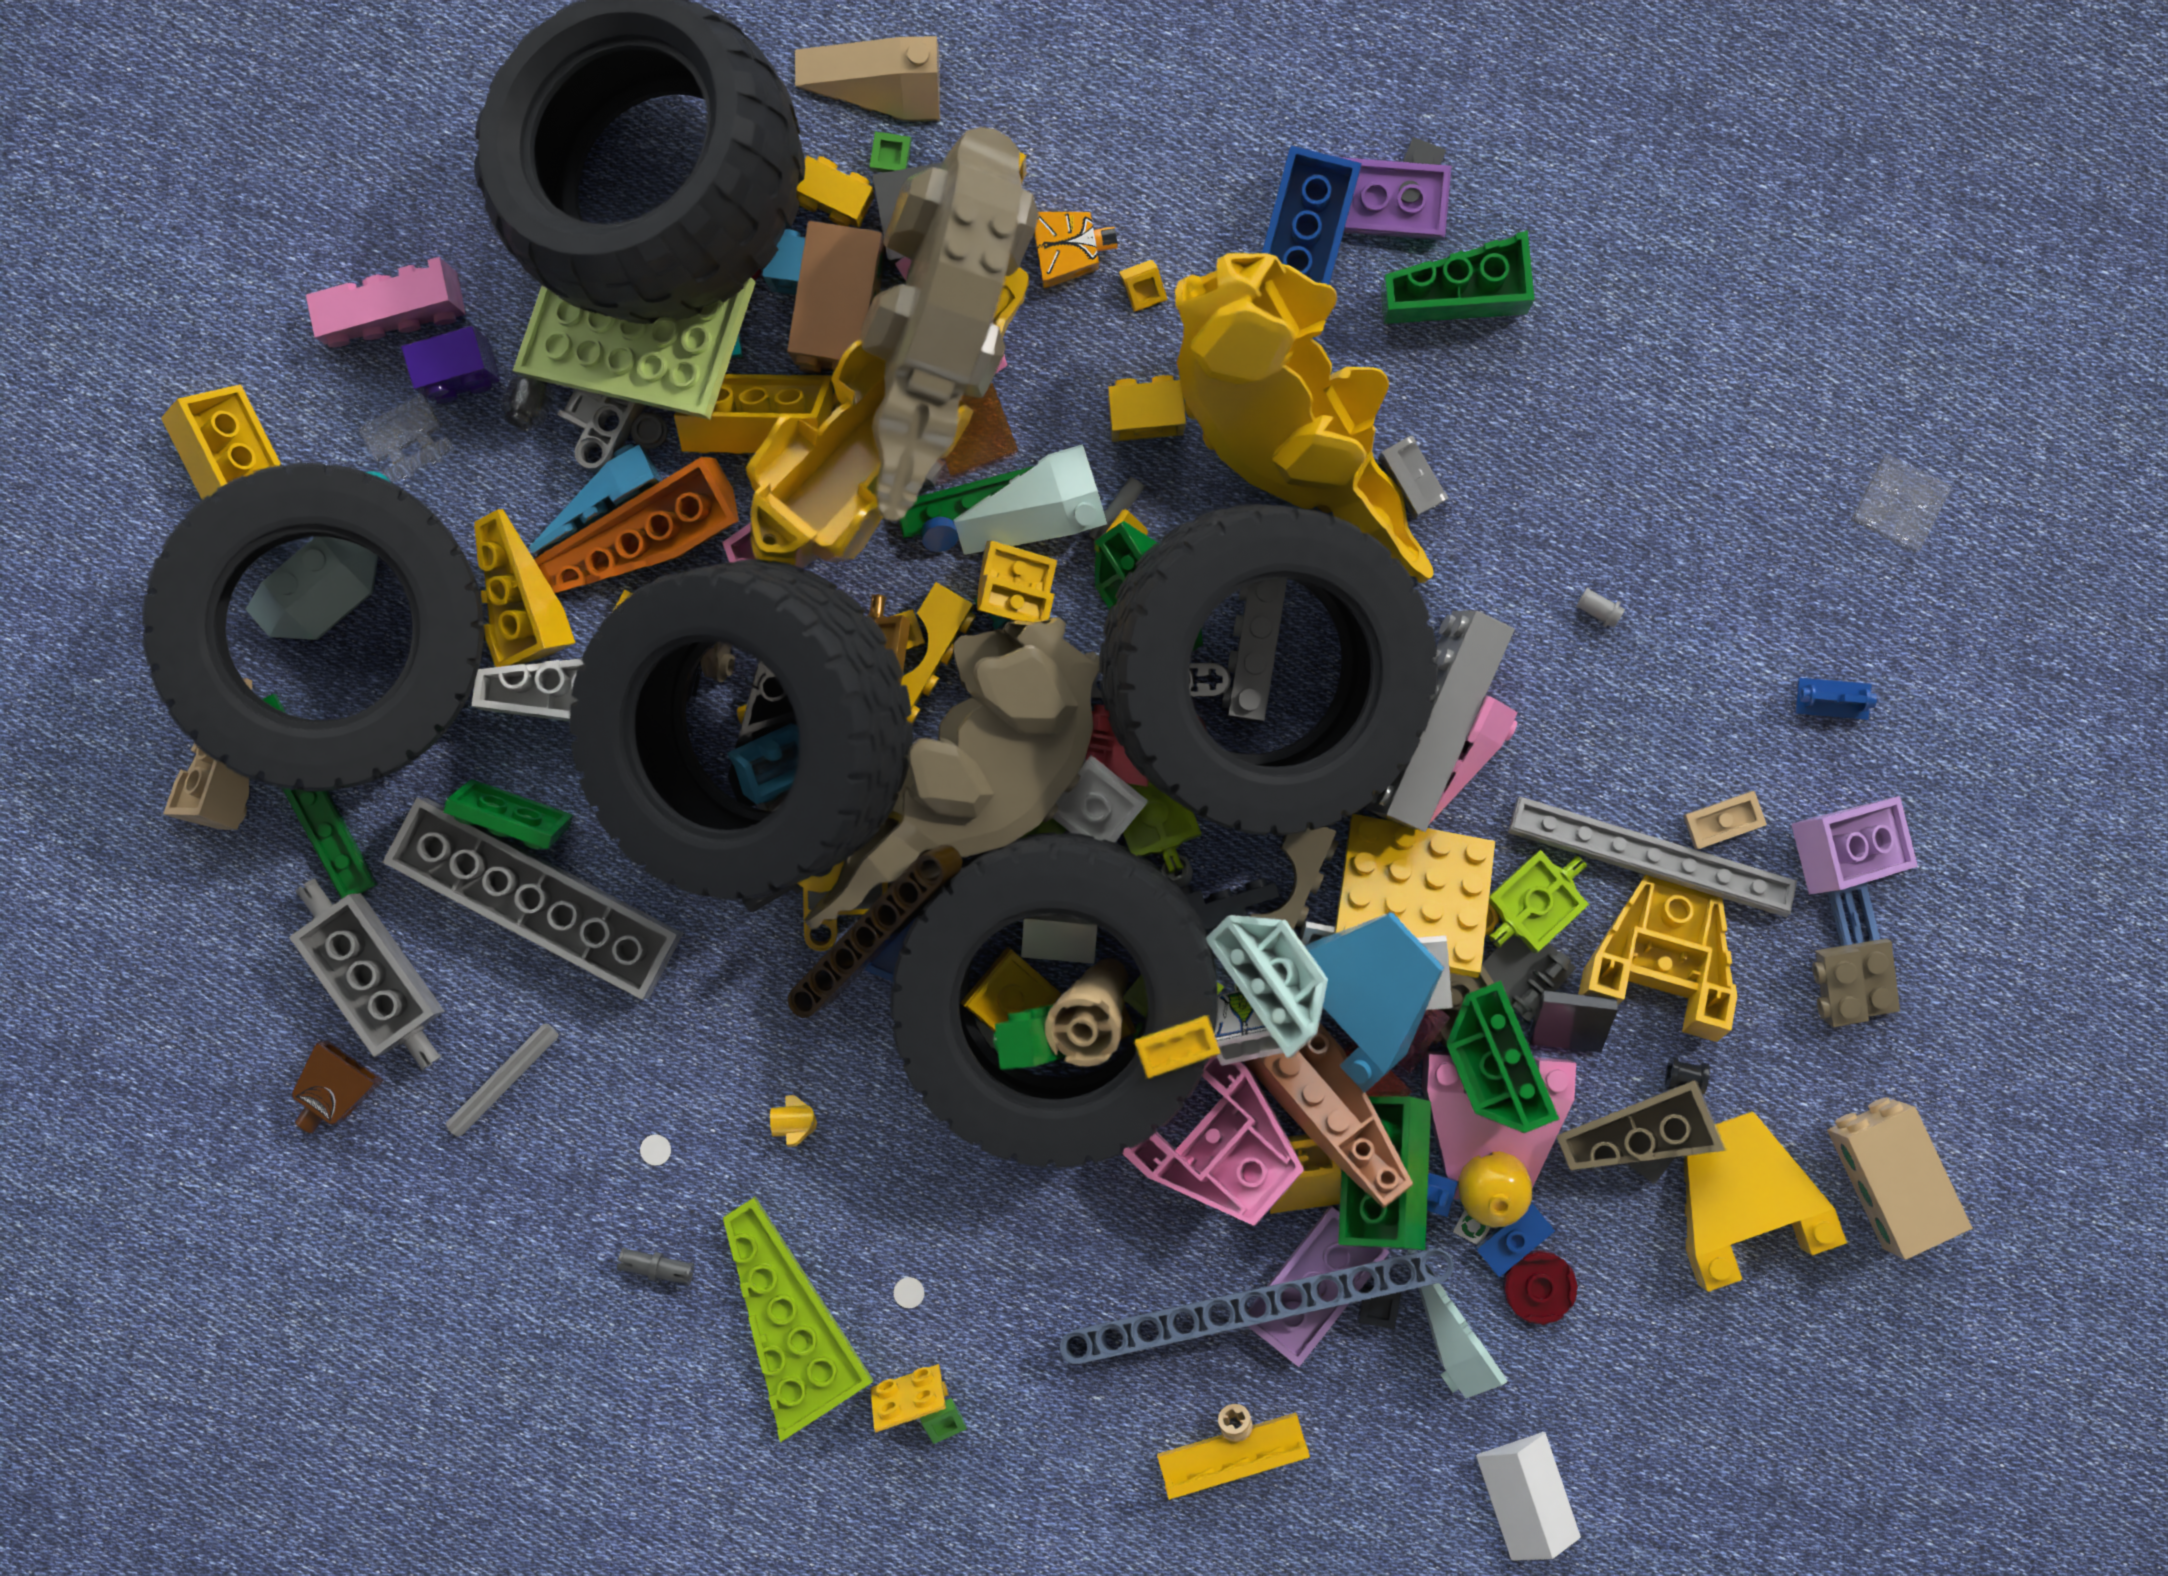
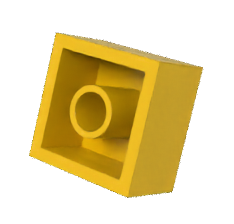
(1146, 409)

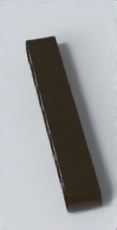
(874, 931)

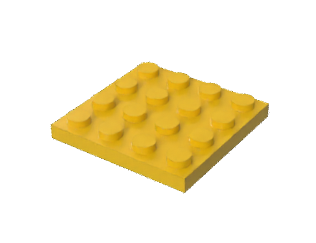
(1427, 879)

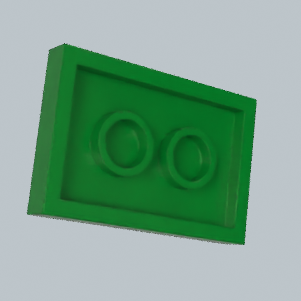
(508, 814)

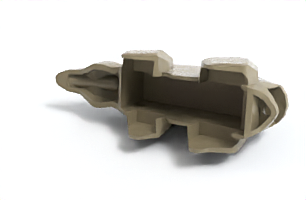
(936, 332)
(995, 759)

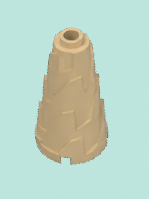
(1088, 1015)

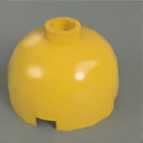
(1495, 1189)

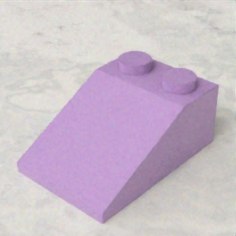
(1854, 845)

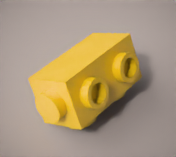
(834, 192)

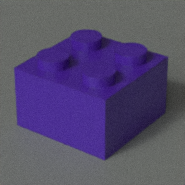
(451, 364)

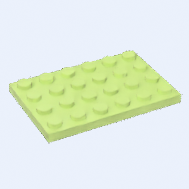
(653, 364)

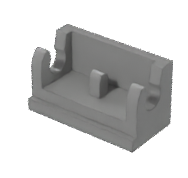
(1413, 476)

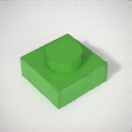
(890, 152)
(943, 1422)

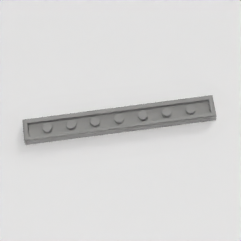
(1652, 856)

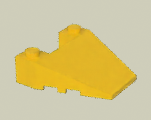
(1674, 944)
(1747, 1194)

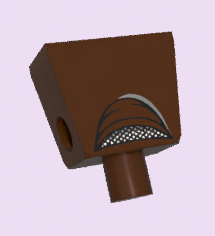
(331, 1086)

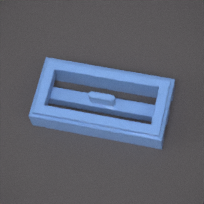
(1840, 918)

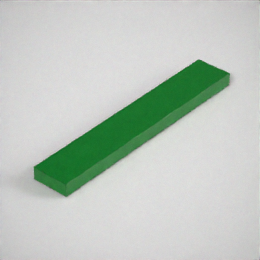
(329, 835)

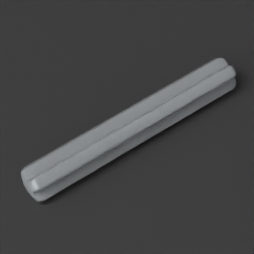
(502, 1080)

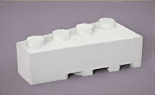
(528, 690)

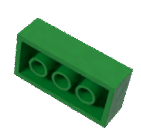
(1402, 1221)

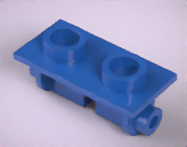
(1834, 698)

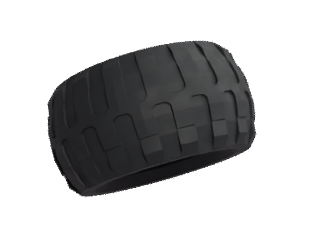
(560, 97)

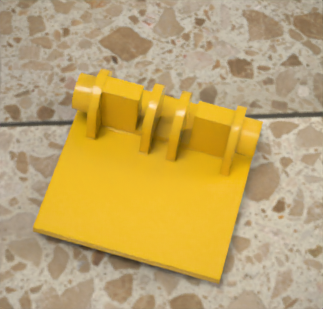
(908, 1397)

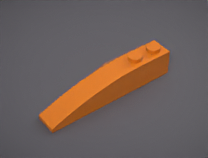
(647, 529)

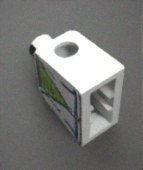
(1241, 1031)

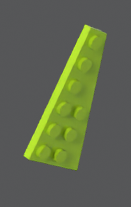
(795, 1335)

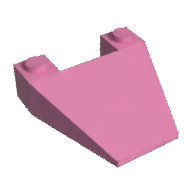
(1465, 1135)
(1233, 1156)

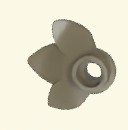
(718, 662)

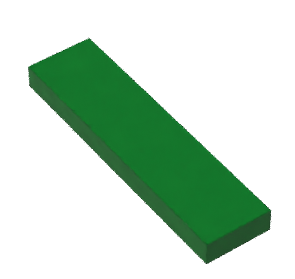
(952, 501)

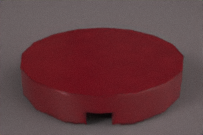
(1540, 1287)

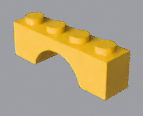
(944, 618)

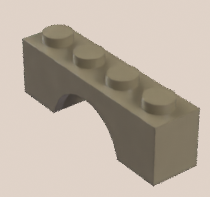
(1306, 856)

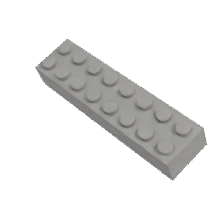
(533, 898)

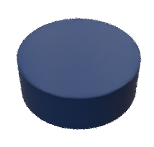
(939, 534)

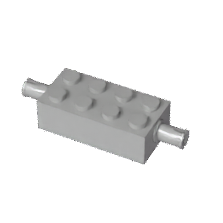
(367, 974)

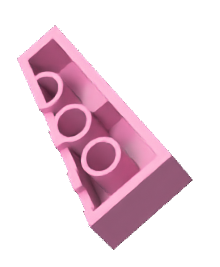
(387, 304)

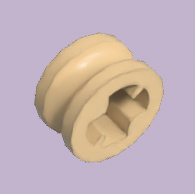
(1242, 1415)

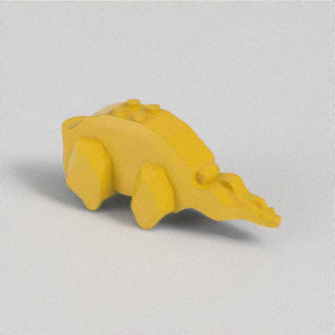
(1276, 407)
(821, 484)

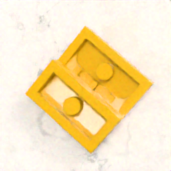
(1015, 583)

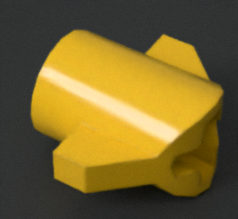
(793, 1121)

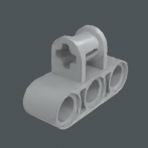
(589, 413)

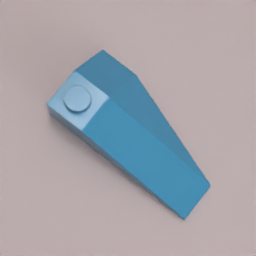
(611, 487)

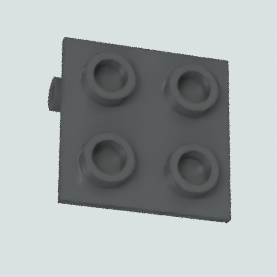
(1527, 973)

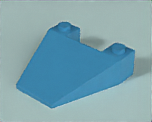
(1376, 991)

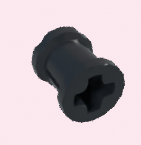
(1681, 1073)

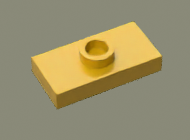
(1177, 1046)

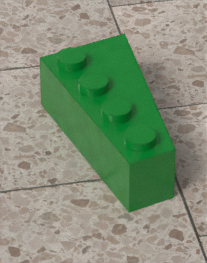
(1463, 286)

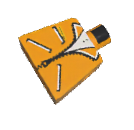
(1069, 245)

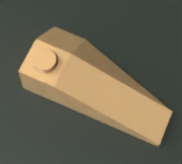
(879, 75)

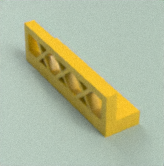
(1222, 1461)

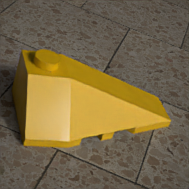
(522, 607)

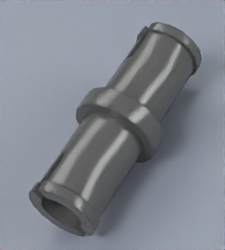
(655, 1266)

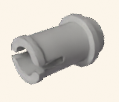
(1600, 608)

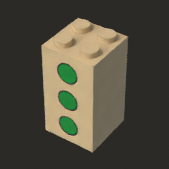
(1899, 1178)

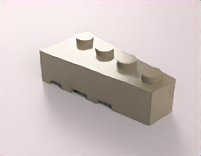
(1653, 1129)

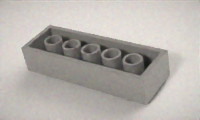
(1465, 668)

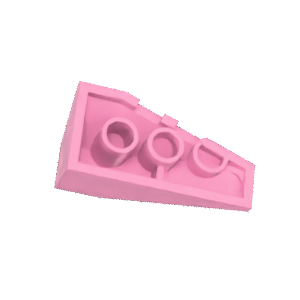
(1489, 731)

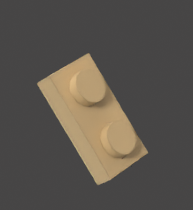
(1724, 820)

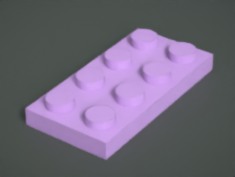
(1314, 1256)

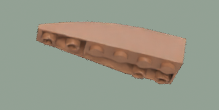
(1335, 1114)

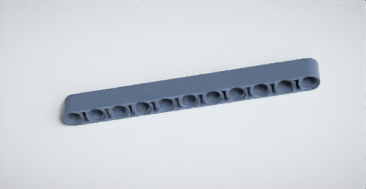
(1237, 1304)

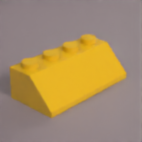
(750, 407)
(218, 437)

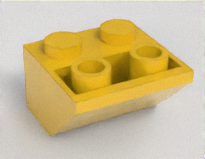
(1318, 1183)

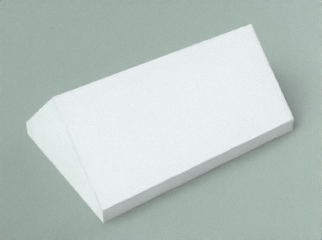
(1529, 1498)

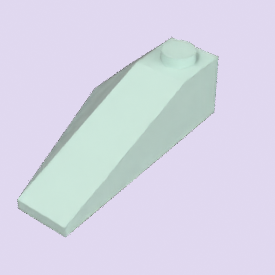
(1042, 504)
(1458, 1348)

